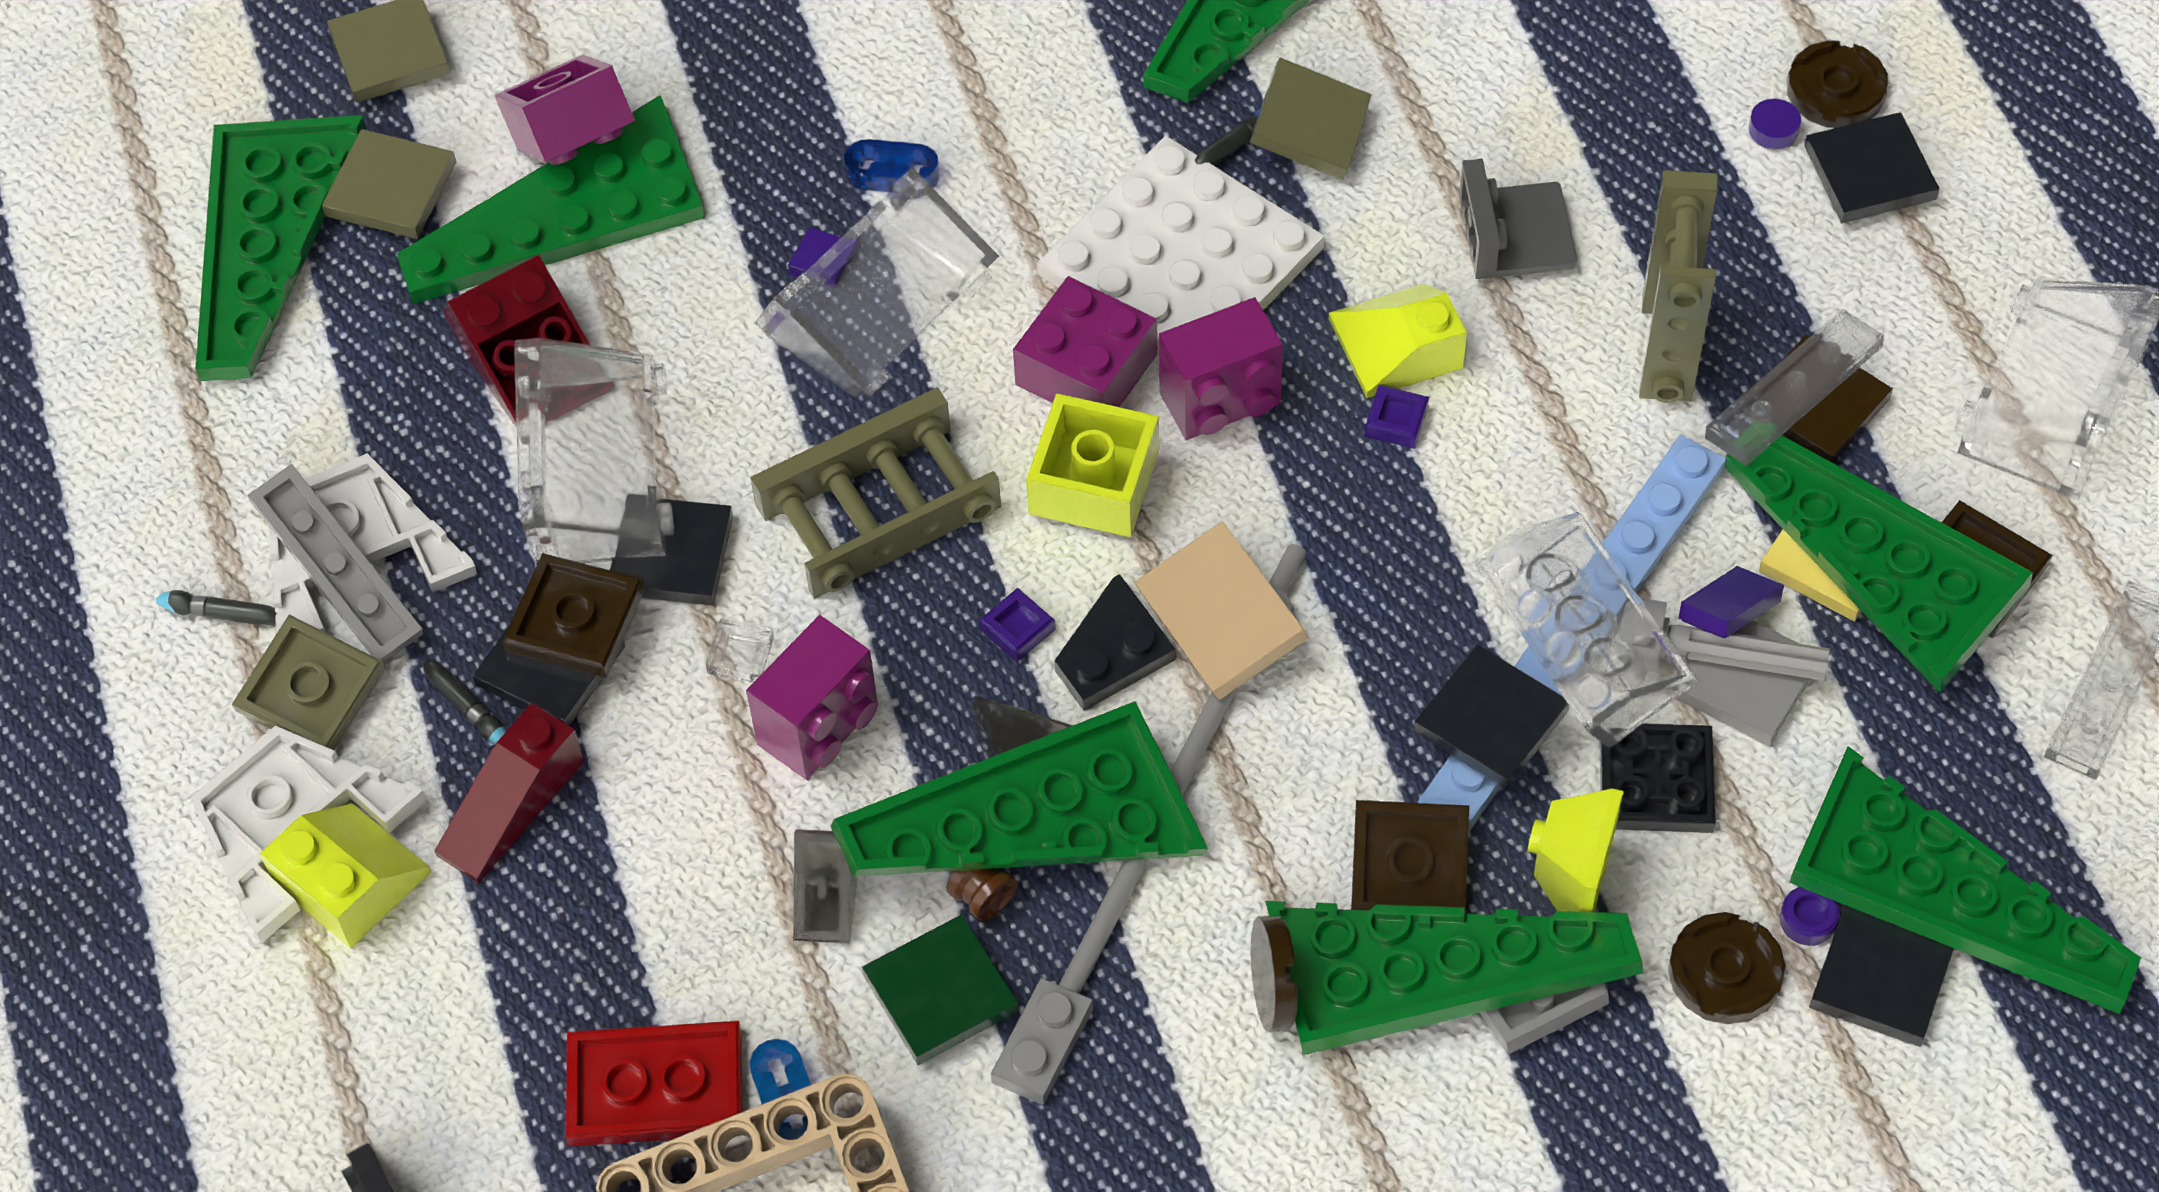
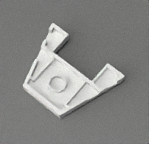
(380, 523)
(267, 792)

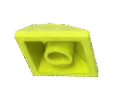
(1401, 338)
(1575, 848)

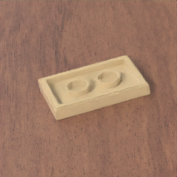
(1221, 610)

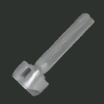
(1742, 650)

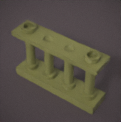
(1677, 285)
(855, 452)

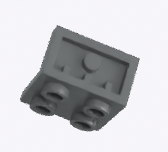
(1514, 226)

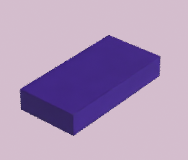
(1730, 602)

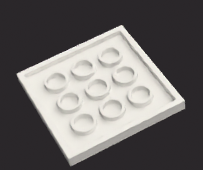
(1182, 241)

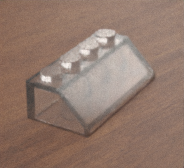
(1585, 625)

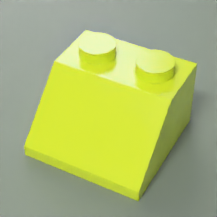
(343, 869)

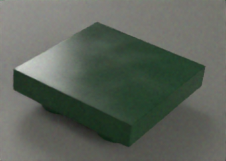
(940, 989)

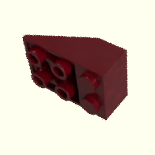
(508, 309)

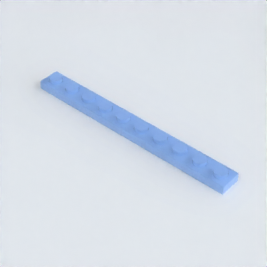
(1637, 548)

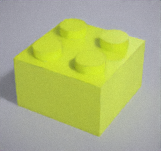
(1093, 465)

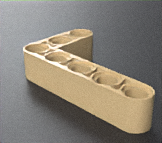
(768, 1148)

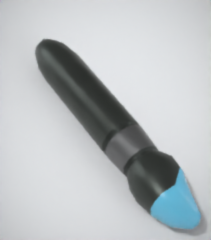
(185, 603)
(464, 701)

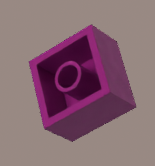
(565, 109)
(1085, 346)
(1220, 368)
(813, 697)

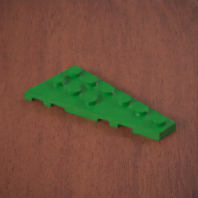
(1210, 40)
(563, 210)
(260, 229)
(1902, 568)
(1058, 800)
(1941, 882)
(1428, 965)

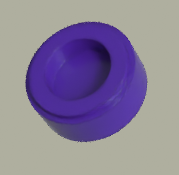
(1774, 123)
(1808, 917)

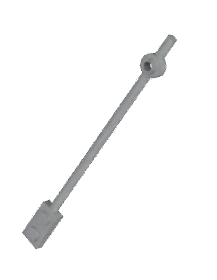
(1059, 1012)

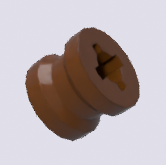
(983, 890)

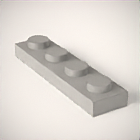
(335, 564)

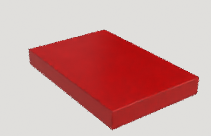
(651, 1081)

